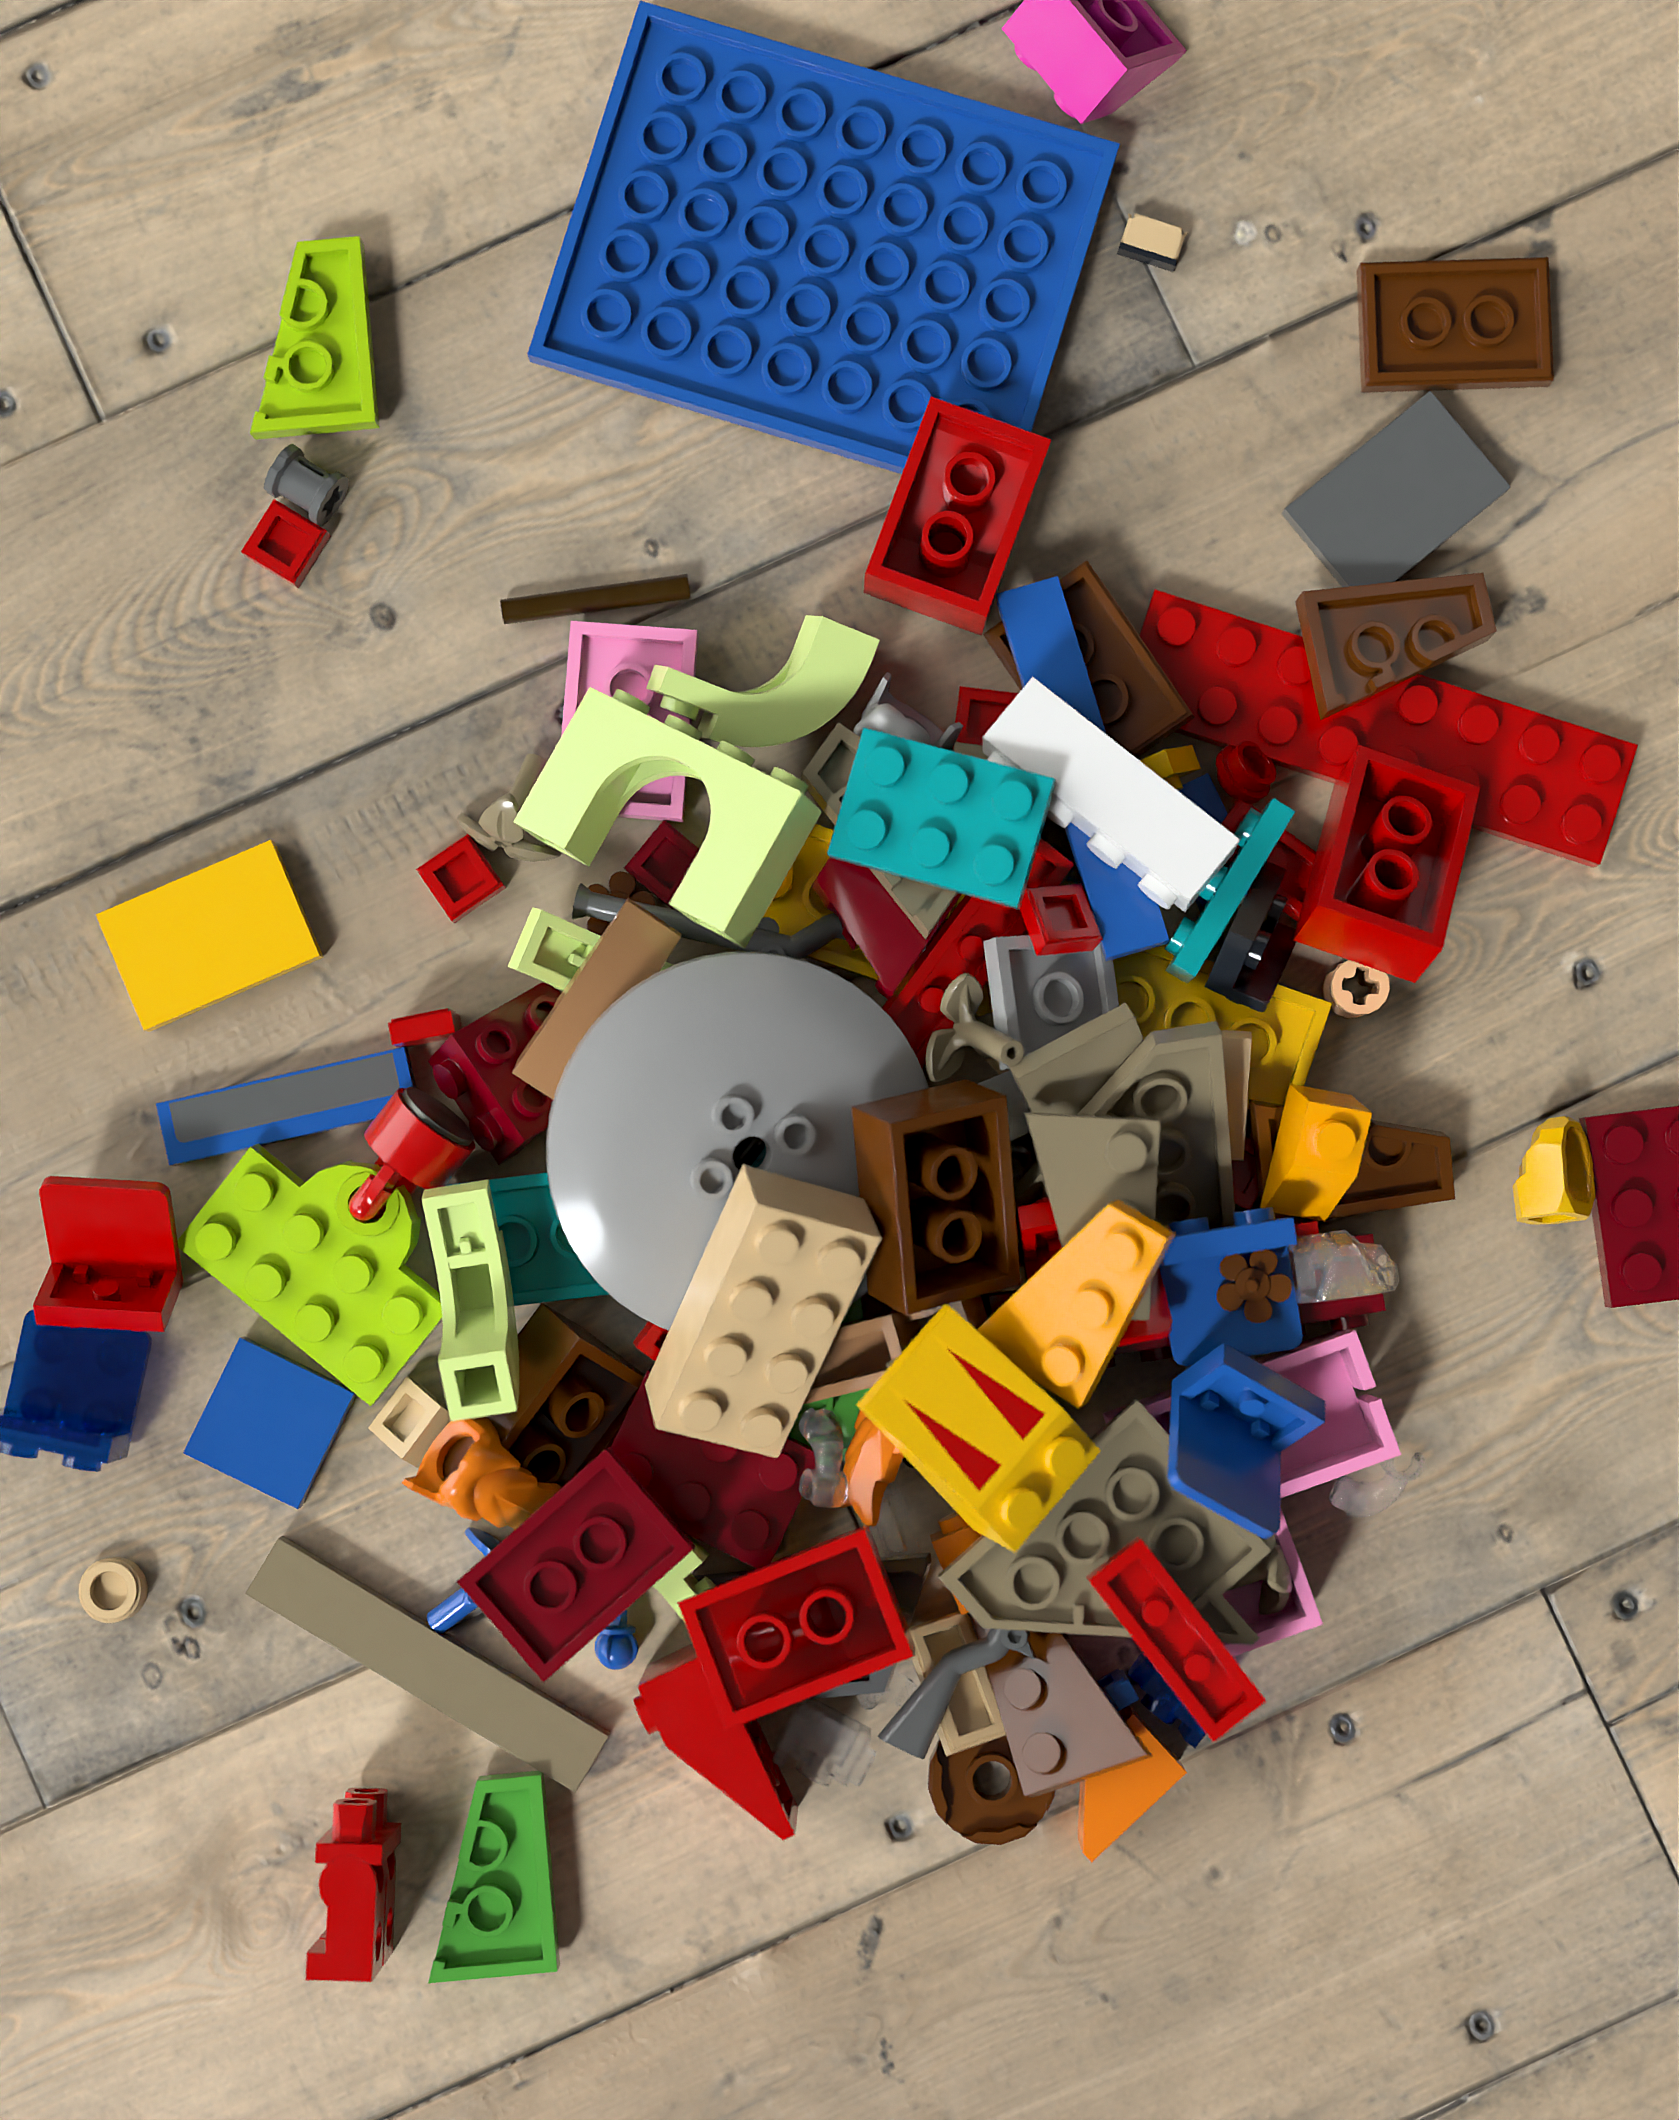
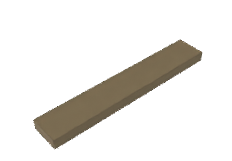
(428, 1663)

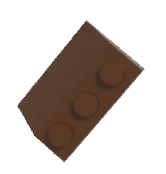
(568, 1401)

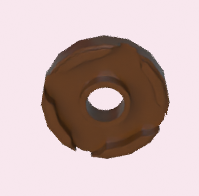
(974, 1814)

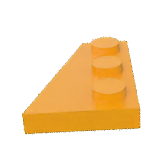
(1080, 1303)

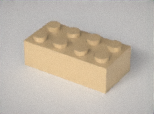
(761, 1312)

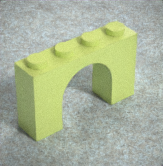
(619, 749)

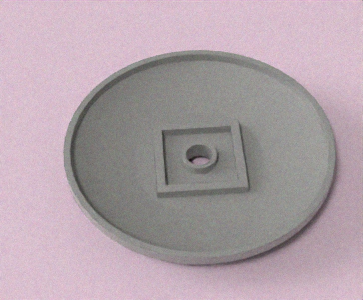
(684, 1075)

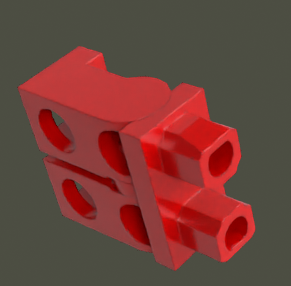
(356, 1889)

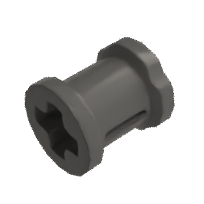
(306, 484)

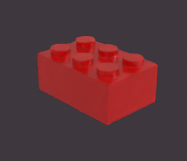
(1387, 864)

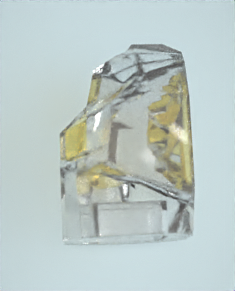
(1339, 1267)

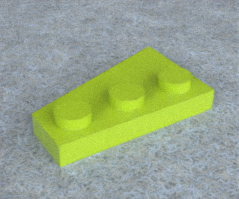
(324, 347)

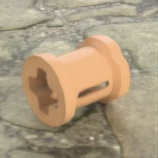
(1342, 1000)

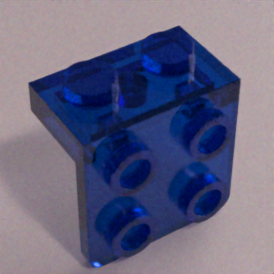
(74, 1393)

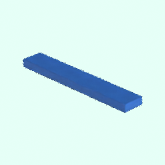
(1049, 651)

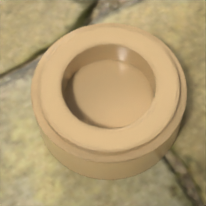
(113, 1590)

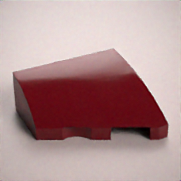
(873, 921)

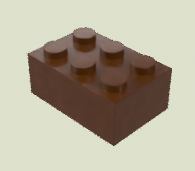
(939, 1194)

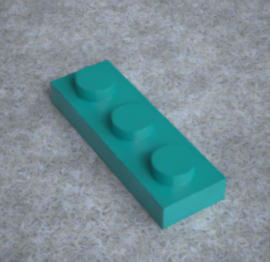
(1195, 940)

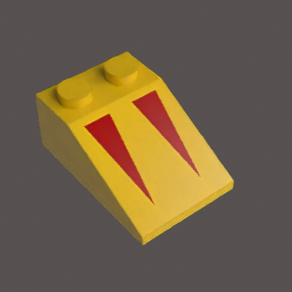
(978, 1429)

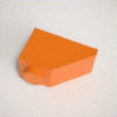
(1123, 1795)

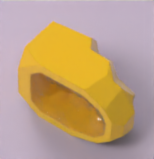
(1555, 1175)

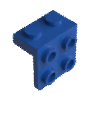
(1193, 1277)
(1230, 1432)

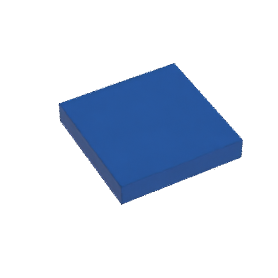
(270, 1422)

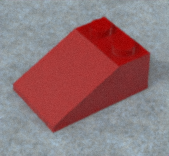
(955, 516)
(797, 1627)
(734, 1760)

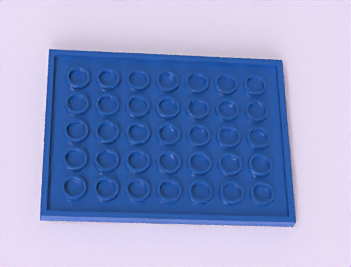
(816, 243)

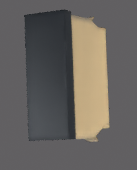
(1152, 242)

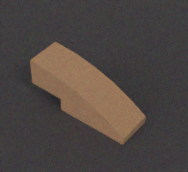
(624, 956)
(866, 1345)

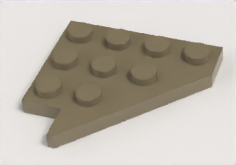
(1182, 1084)
(1106, 1508)

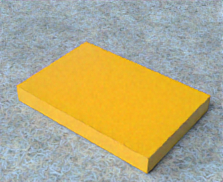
(209, 936)

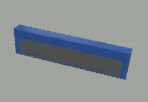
(282, 1106)

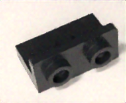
(1255, 945)

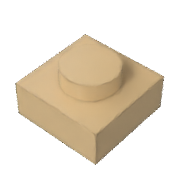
(410, 1421)

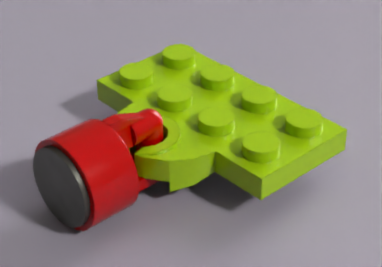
(333, 1250)

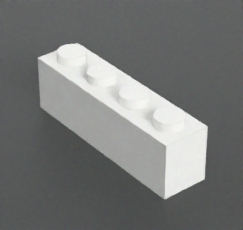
(1111, 797)

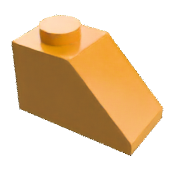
(1315, 1152)

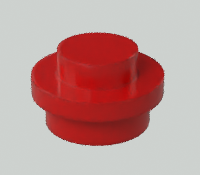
(1245, 773)

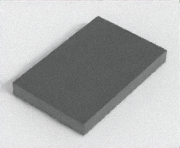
(1396, 497)

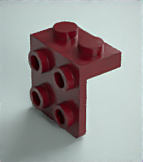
(478, 1068)

